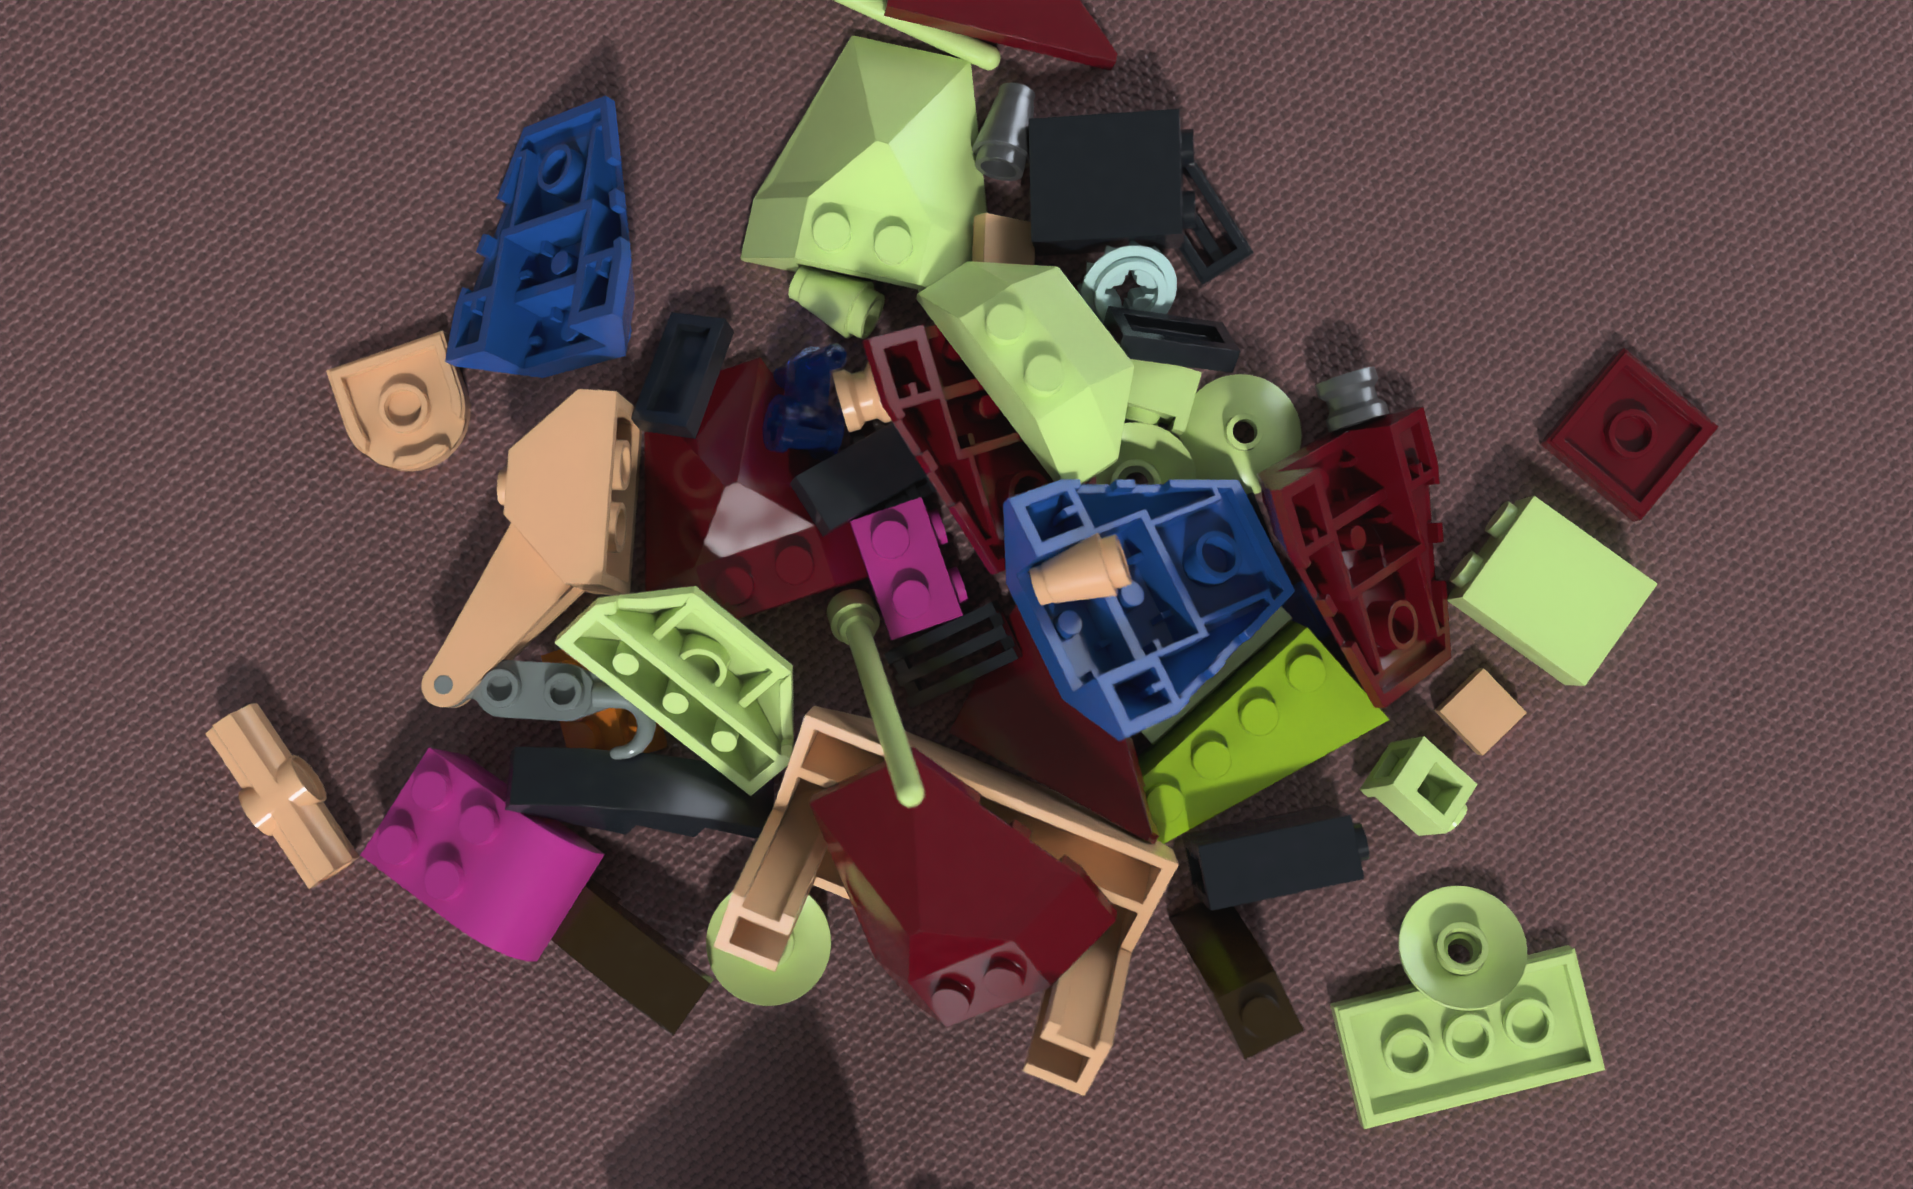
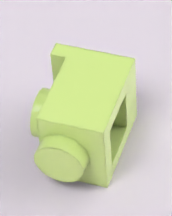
(1162, 395)
(1420, 786)

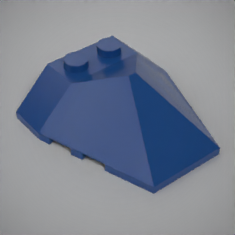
(561, 259)
(1195, 595)

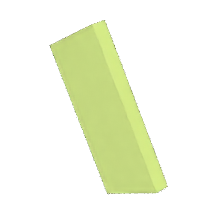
(1423, 1058)

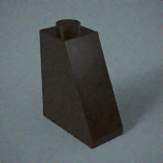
(1236, 978)

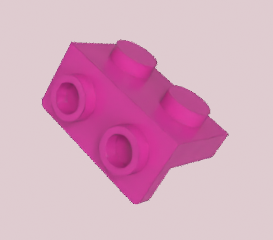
(908, 567)

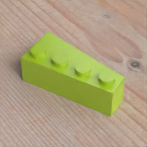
(1253, 731)

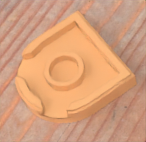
(404, 404)

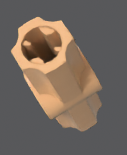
(282, 795)

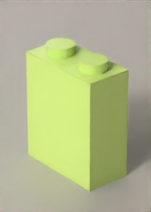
(1549, 590)

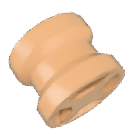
(858, 398)

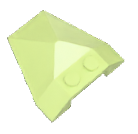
(876, 172)

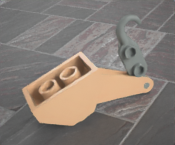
(569, 533)

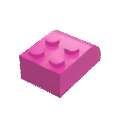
(476, 864)

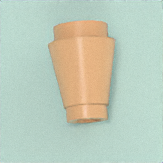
(1082, 572)

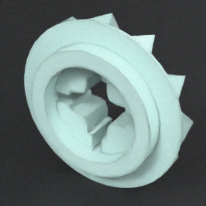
(1148, 269)

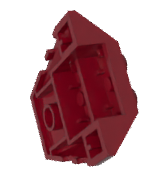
(954, 433)
(727, 512)
(1363, 541)
(955, 895)

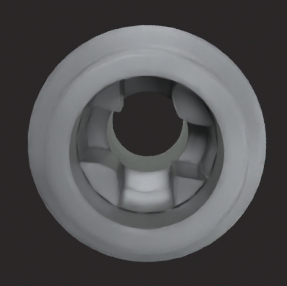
(1004, 137)

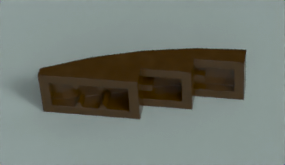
(630, 957)

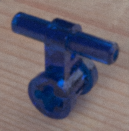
(802, 415)

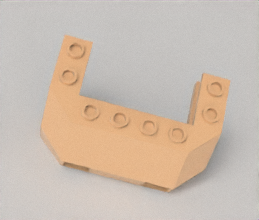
(790, 856)

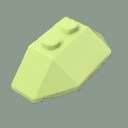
(1038, 360)
(693, 676)

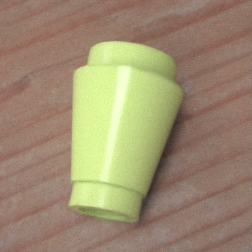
(838, 300)

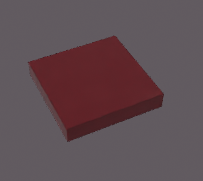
(1629, 435)

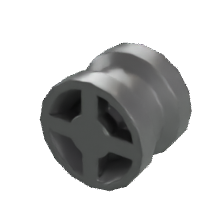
(1351, 399)

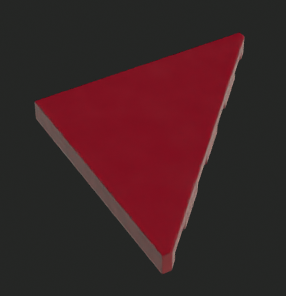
(1039, 26)
(1030, 727)

